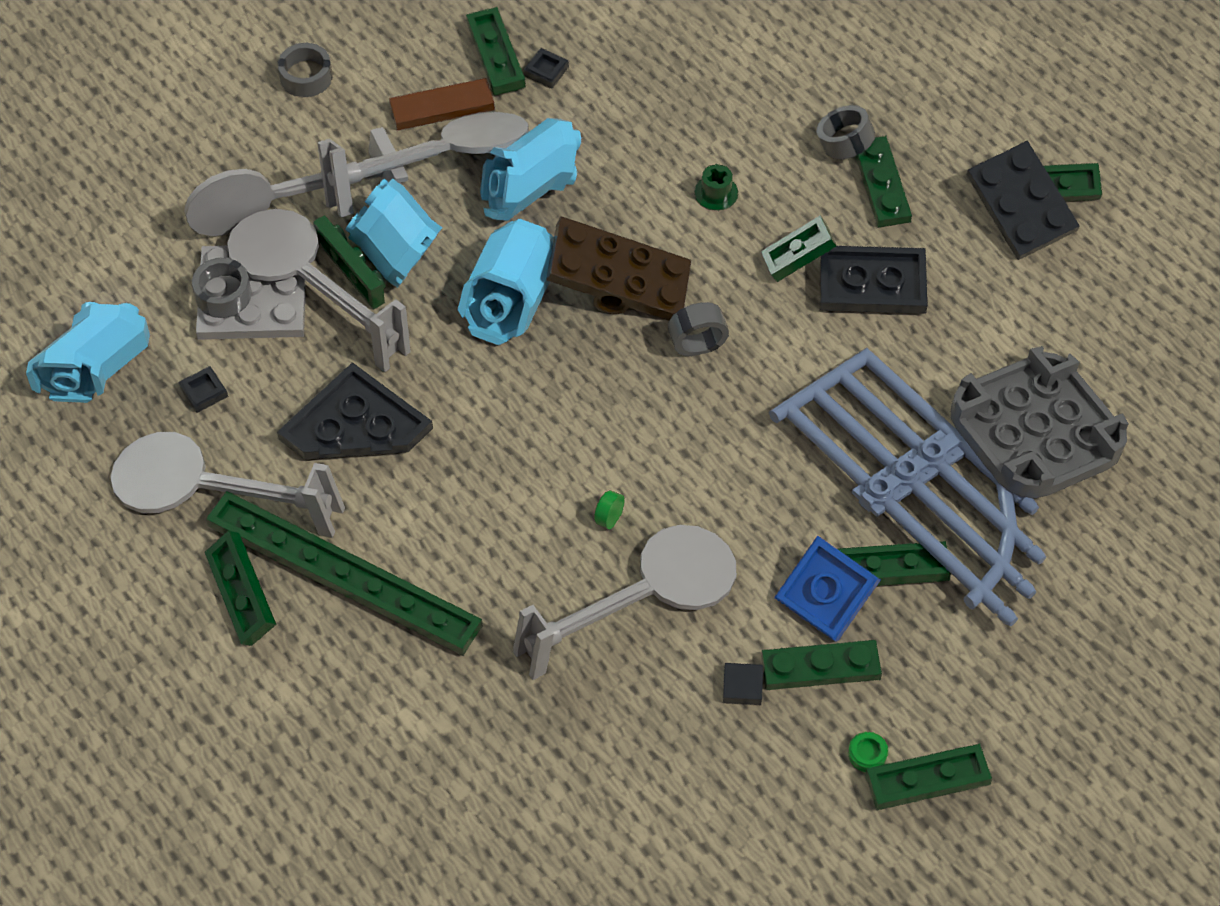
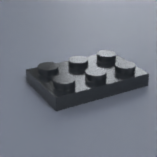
(1022, 200)
(874, 279)

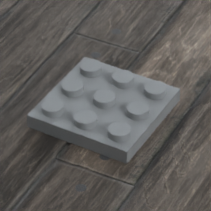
(272, 312)

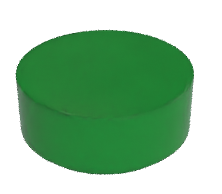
(609, 509)
(867, 751)

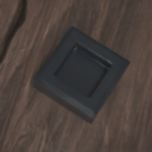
(546, 68)
(203, 389)
(743, 684)

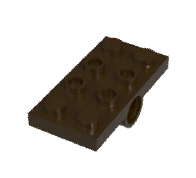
(617, 270)

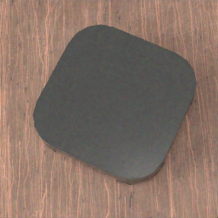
(1038, 424)

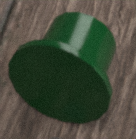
(716, 188)

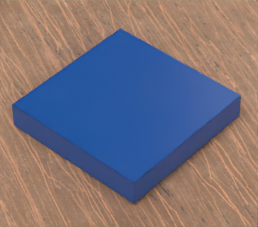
(827, 588)

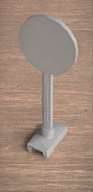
(466, 134)
(236, 194)
(284, 244)
(169, 467)
(678, 566)

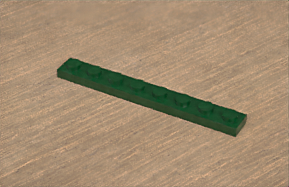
(346, 573)

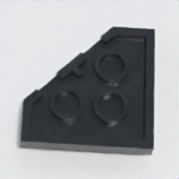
(354, 419)

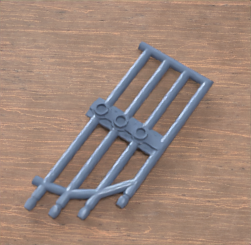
(911, 473)

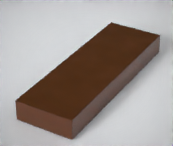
(441, 104)

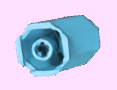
(530, 168)
(392, 230)
(507, 282)
(89, 352)

